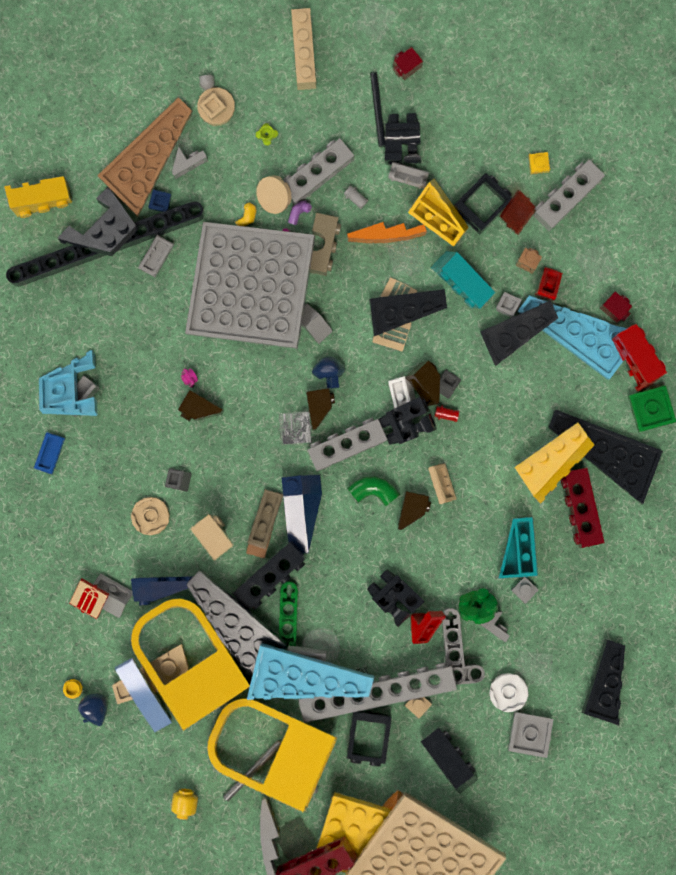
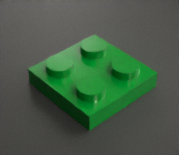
(652, 409)

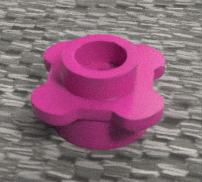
(189, 377)

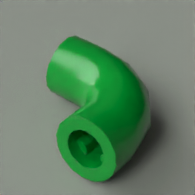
(373, 486)

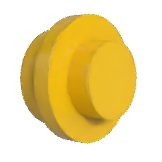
(72, 688)

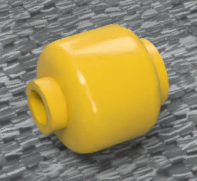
(184, 803)

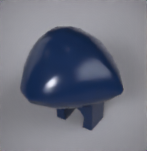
(330, 369)
(93, 708)

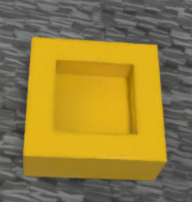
(539, 163)

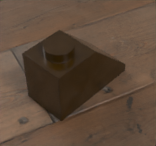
(426, 381)
(319, 406)
(198, 408)
(413, 508)

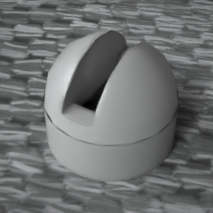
(207, 81)

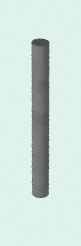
(253, 770)

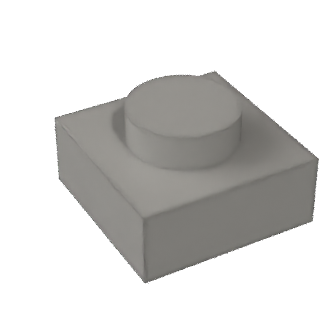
(508, 305)
(524, 590)

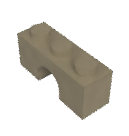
(326, 228)

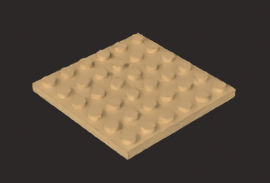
(424, 843)

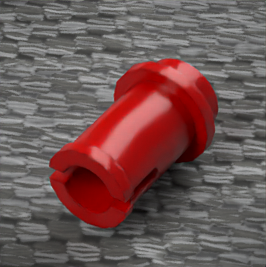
(446, 413)

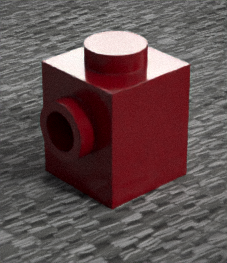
(407, 63)
(617, 307)

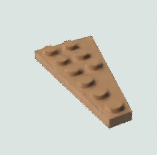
(141, 163)

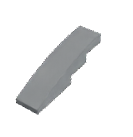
(268, 831)

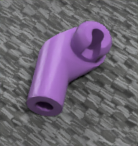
(297, 209)

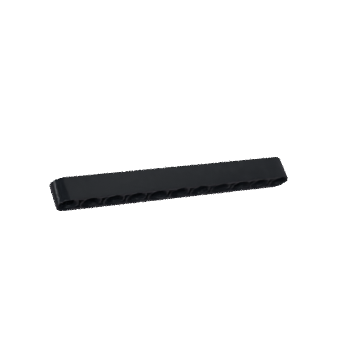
(80, 258)

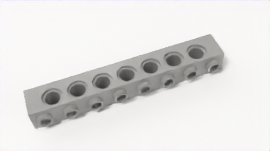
(447, 683)

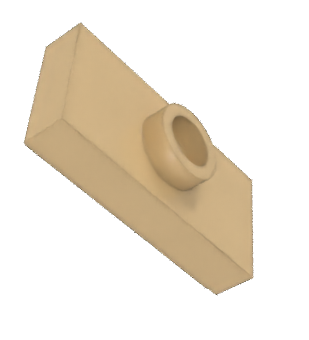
(442, 483)

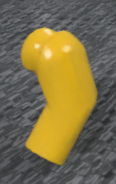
(249, 215)

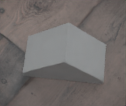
(315, 324)

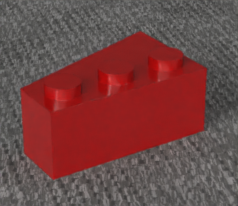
(640, 356)

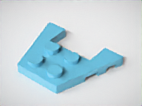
(59, 389)

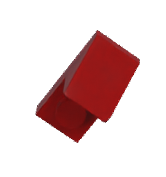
(549, 284)
(425, 625)

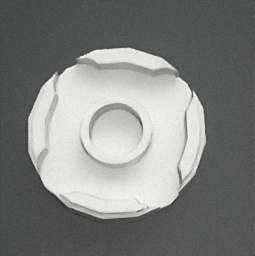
(508, 692)

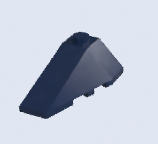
(301, 505)
(155, 588)

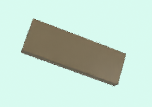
(265, 519)

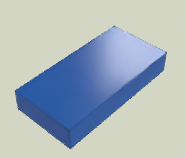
(49, 453)

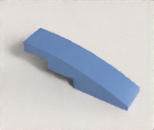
(143, 695)

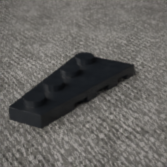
(402, 309)
(516, 331)
(604, 691)

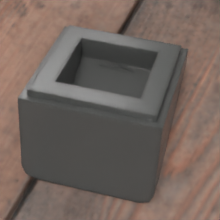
(448, 383)
(178, 480)

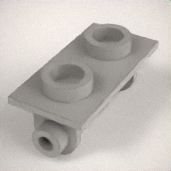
(408, 175)

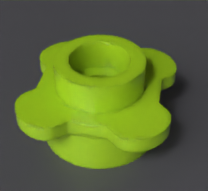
(266, 128)

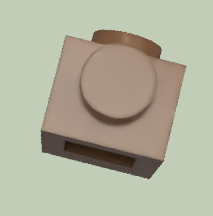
(529, 260)

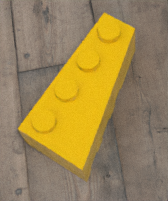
(554, 461)

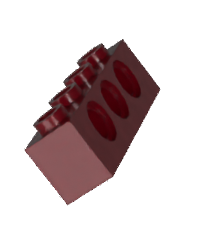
(586, 497)
(321, 857)

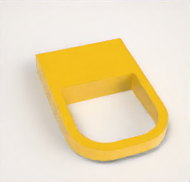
(204, 685)
(296, 764)

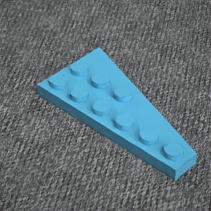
(583, 336)
(296, 676)

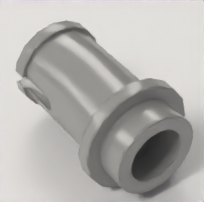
(355, 197)

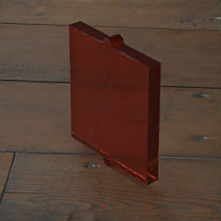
(518, 212)

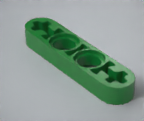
(291, 619)

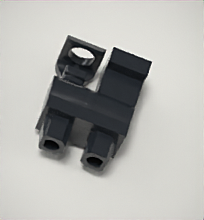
(402, 134)
(402, 424)
(391, 593)

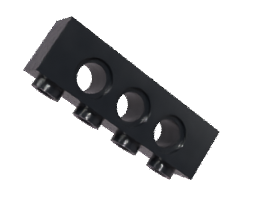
(244, 592)

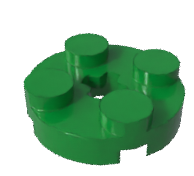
(478, 598)

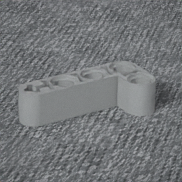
(458, 646)

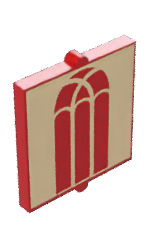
(89, 598)

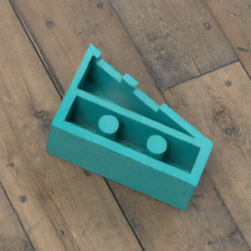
(463, 279)
(520, 552)

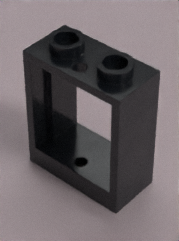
(468, 216)
(369, 717)

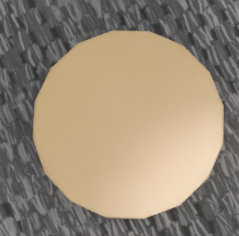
(226, 98)
(273, 194)
(153, 521)

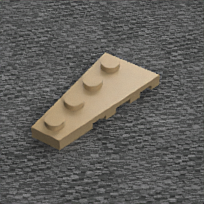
(167, 667)

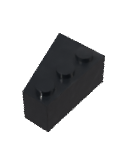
(449, 760)

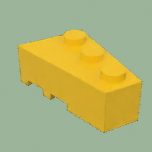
(439, 214)

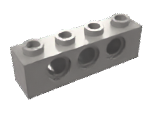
(334, 148)
(591, 176)
(376, 438)

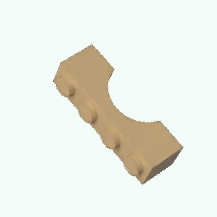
(303, 49)

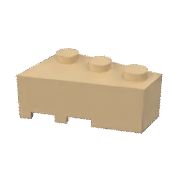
(212, 535)

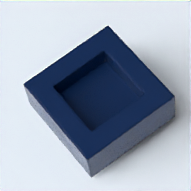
(160, 201)

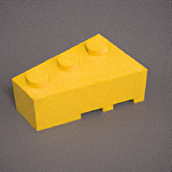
(38, 197)

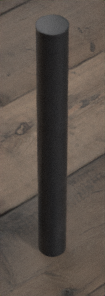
(377, 109)

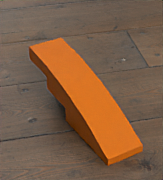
(379, 234)

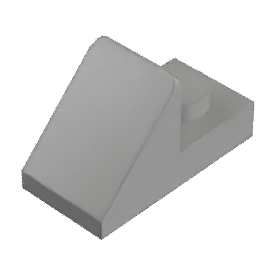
(183, 166)
(498, 630)

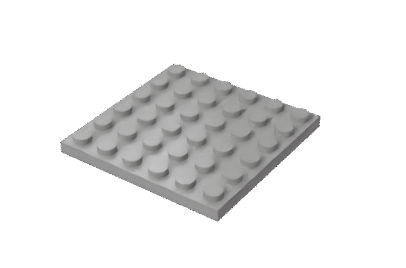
(250, 285)

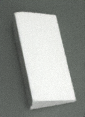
(401, 391)

